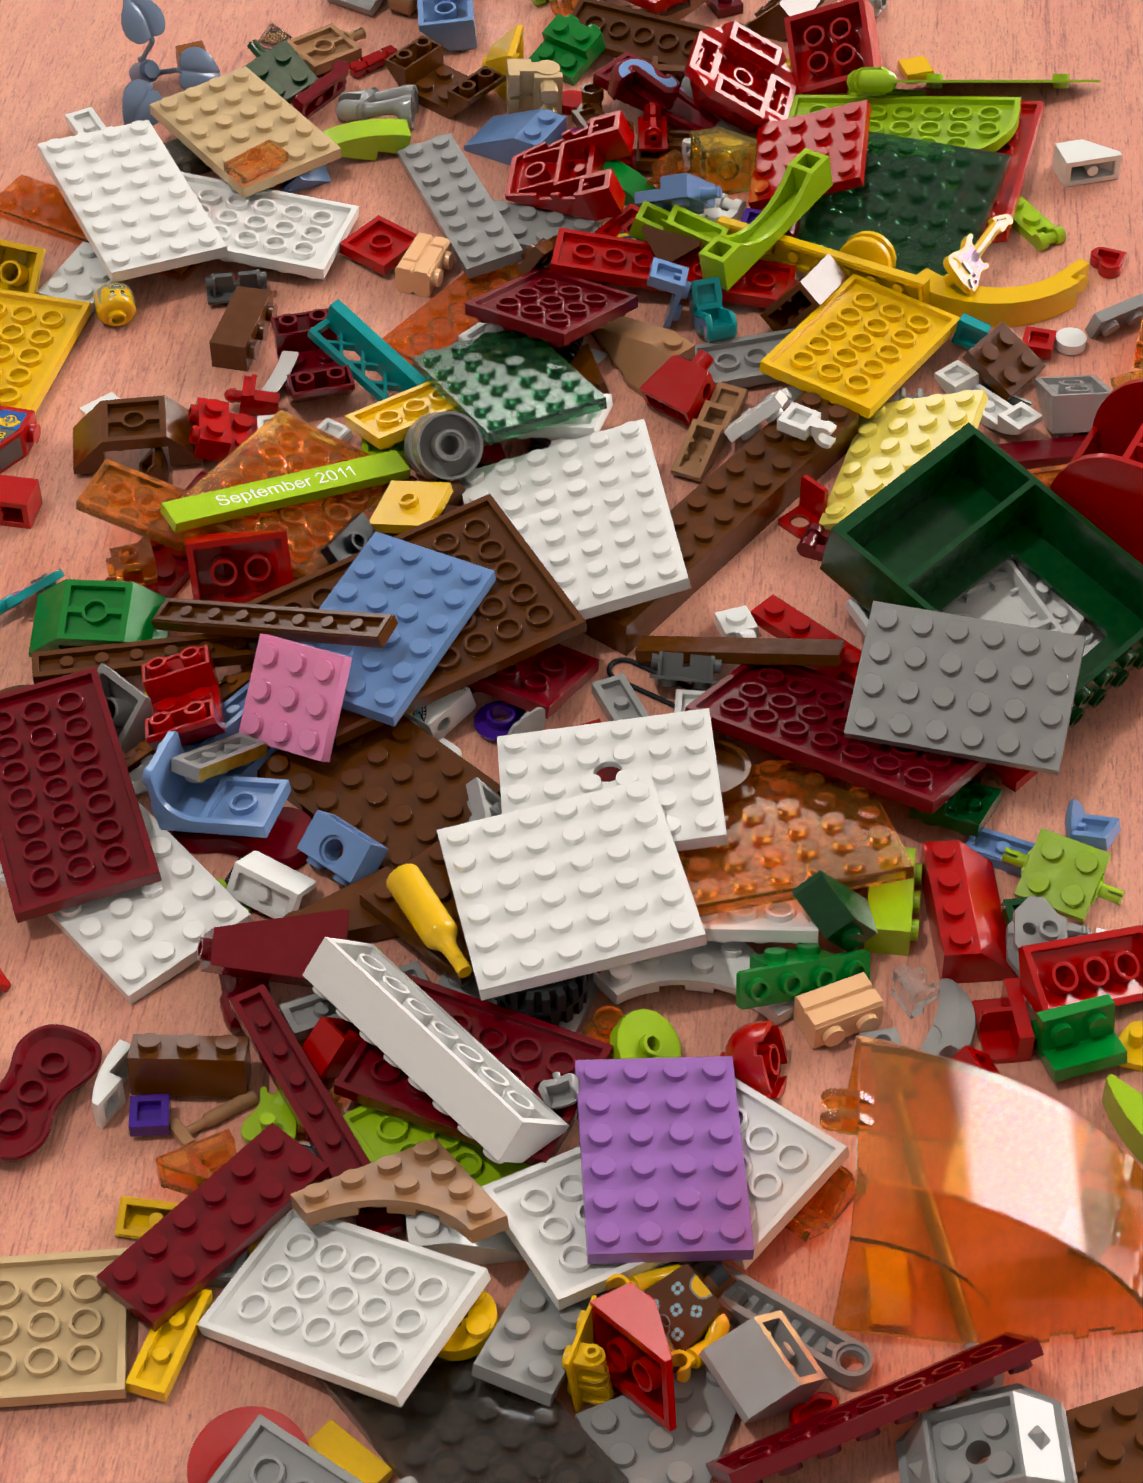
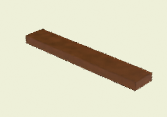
(747, 650)

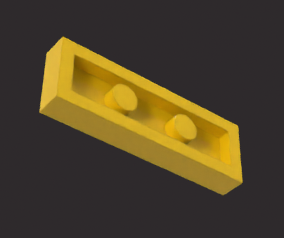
(167, 1350)

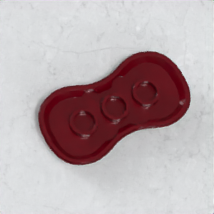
(279, 845)
(42, 1073)

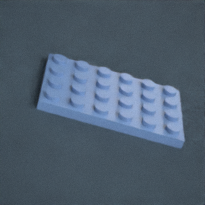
(431, 602)

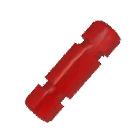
(371, 62)

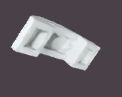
(998, 413)

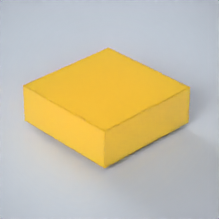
(914, 68)

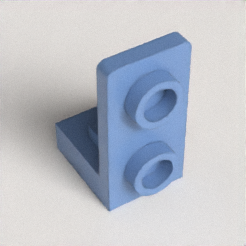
(673, 279)

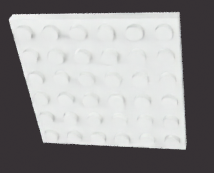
(569, 888)

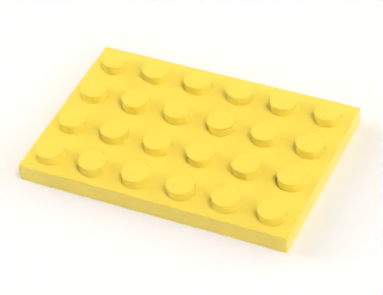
(896, 440)

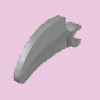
(953, 1021)

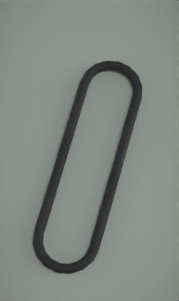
(649, 669)

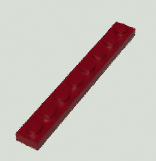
(306, 1096)

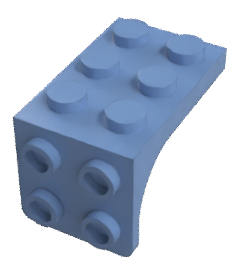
(213, 807)

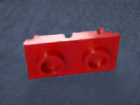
(652, 129)

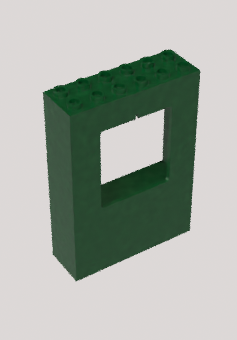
(966, 515)

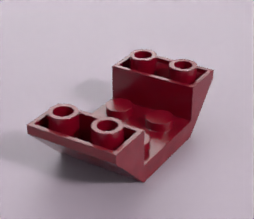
(314, 372)

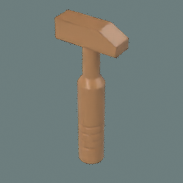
(183, 1134)

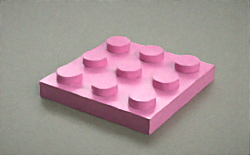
(295, 697)

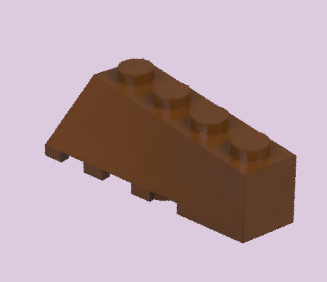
(770, 18)

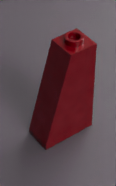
(270, 948)

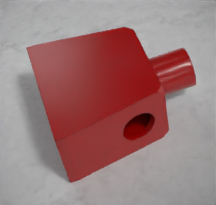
(681, 387)

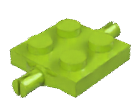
(1064, 874)

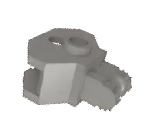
(1037, 923)

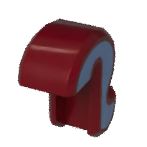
(645, 81)

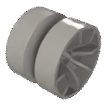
(443, 445)

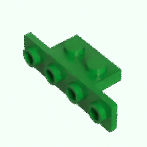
(786, 973)

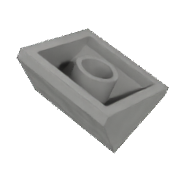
(127, 707)

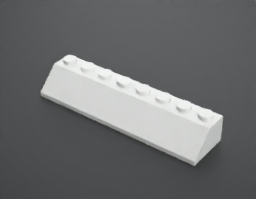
(433, 1050)

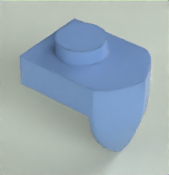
(1090, 829)

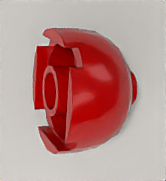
(757, 1056)

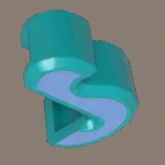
(708, 313)

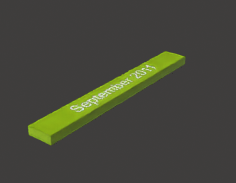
(284, 491)

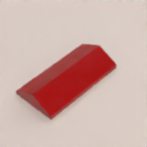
(1083, 968)

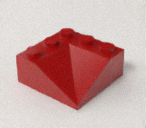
(830, 45)

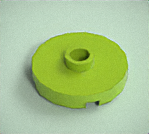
(643, 1028)

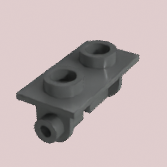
(221, 286)
(671, 670)

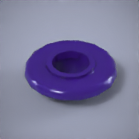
(490, 728)

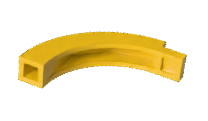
(1014, 304)

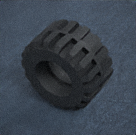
(551, 1001)

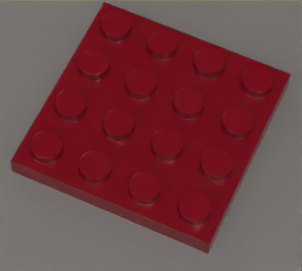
(551, 306)

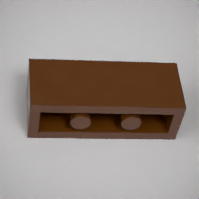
(242, 328)
(189, 1065)

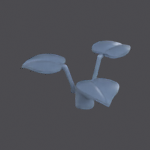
(140, 23)

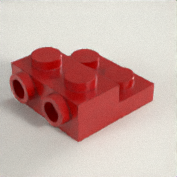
(216, 430)

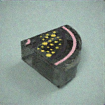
(273, 36)

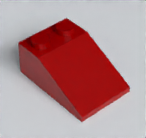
(238, 564)
(636, 1350)

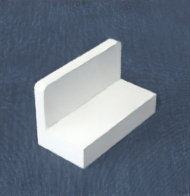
(268, 885)

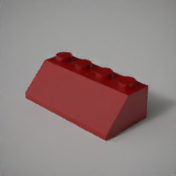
(964, 913)

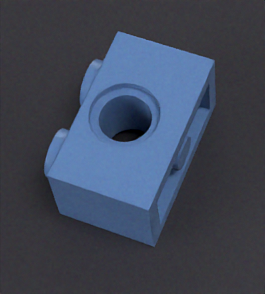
(322, 845)

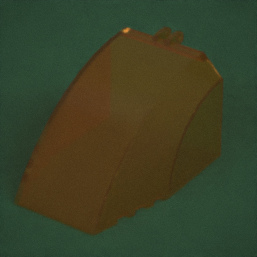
(980, 1206)

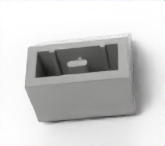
(763, 1367)

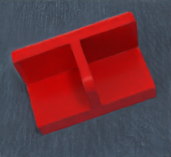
(1005, 1025)

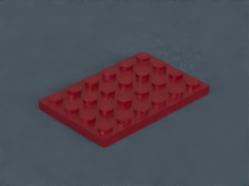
(520, 1042)

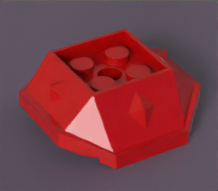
(740, 76)

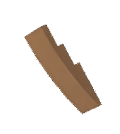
(706, 434)

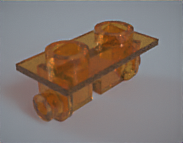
(669, 164)

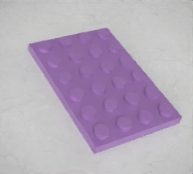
(662, 1161)

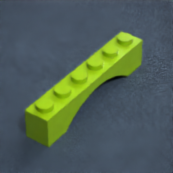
(802, 185)

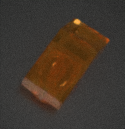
(824, 1206)

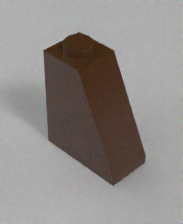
(805, 295)

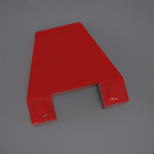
(571, 172)

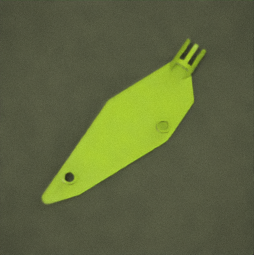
(880, 81)

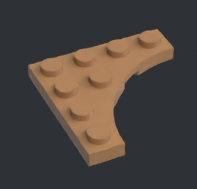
(407, 1183)

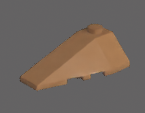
(640, 348)

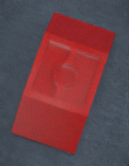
(183, 697)

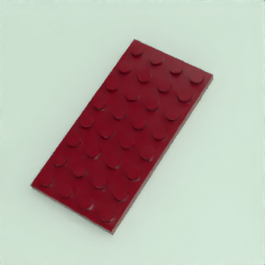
(804, 720)
(67, 799)

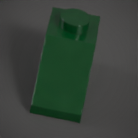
(836, 910)

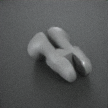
(368, 103)

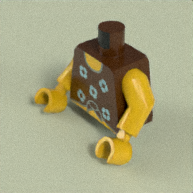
(688, 1308)

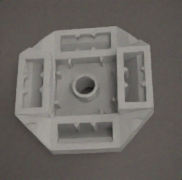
(1010, 1424)

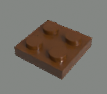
(1004, 361)

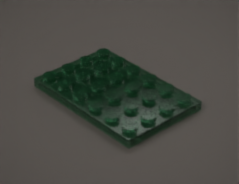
(508, 383)

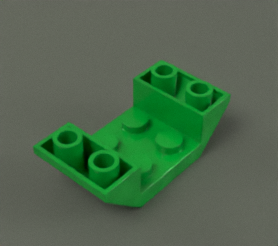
(94, 614)

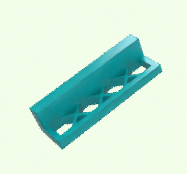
(372, 349)

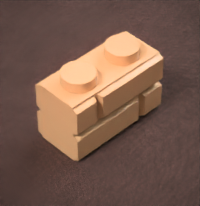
(424, 265)
(838, 1011)

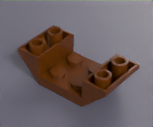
(437, 84)
(130, 426)

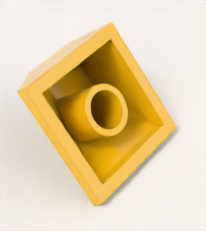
(507, 47)
(20, 266)

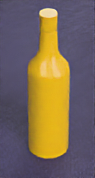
(427, 914)

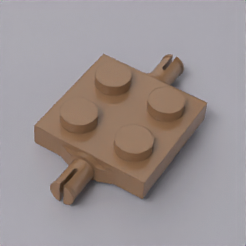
(326, 45)

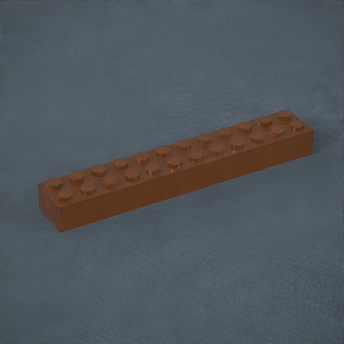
(731, 511)

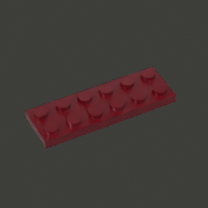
(211, 1227)

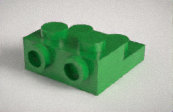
(570, 46)

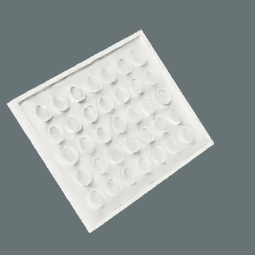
(592, 517)

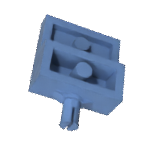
(683, 190)

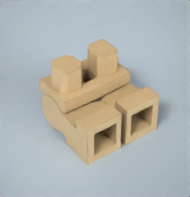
(533, 86)

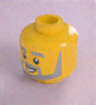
(114, 304)

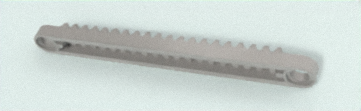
(823, 1340)

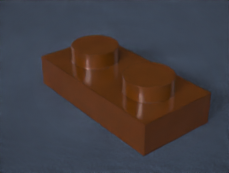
(537, 255)

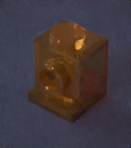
(133, 563)

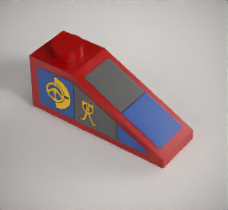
(17, 435)

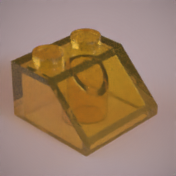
(723, 158)

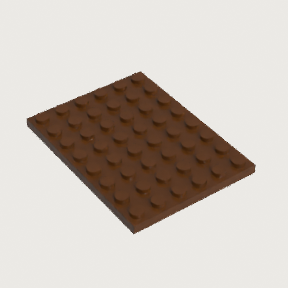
(513, 621)

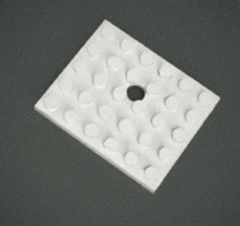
(668, 747)

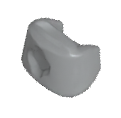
(560, 1090)

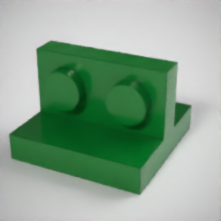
(1078, 1038)

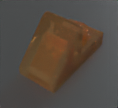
(192, 1164)

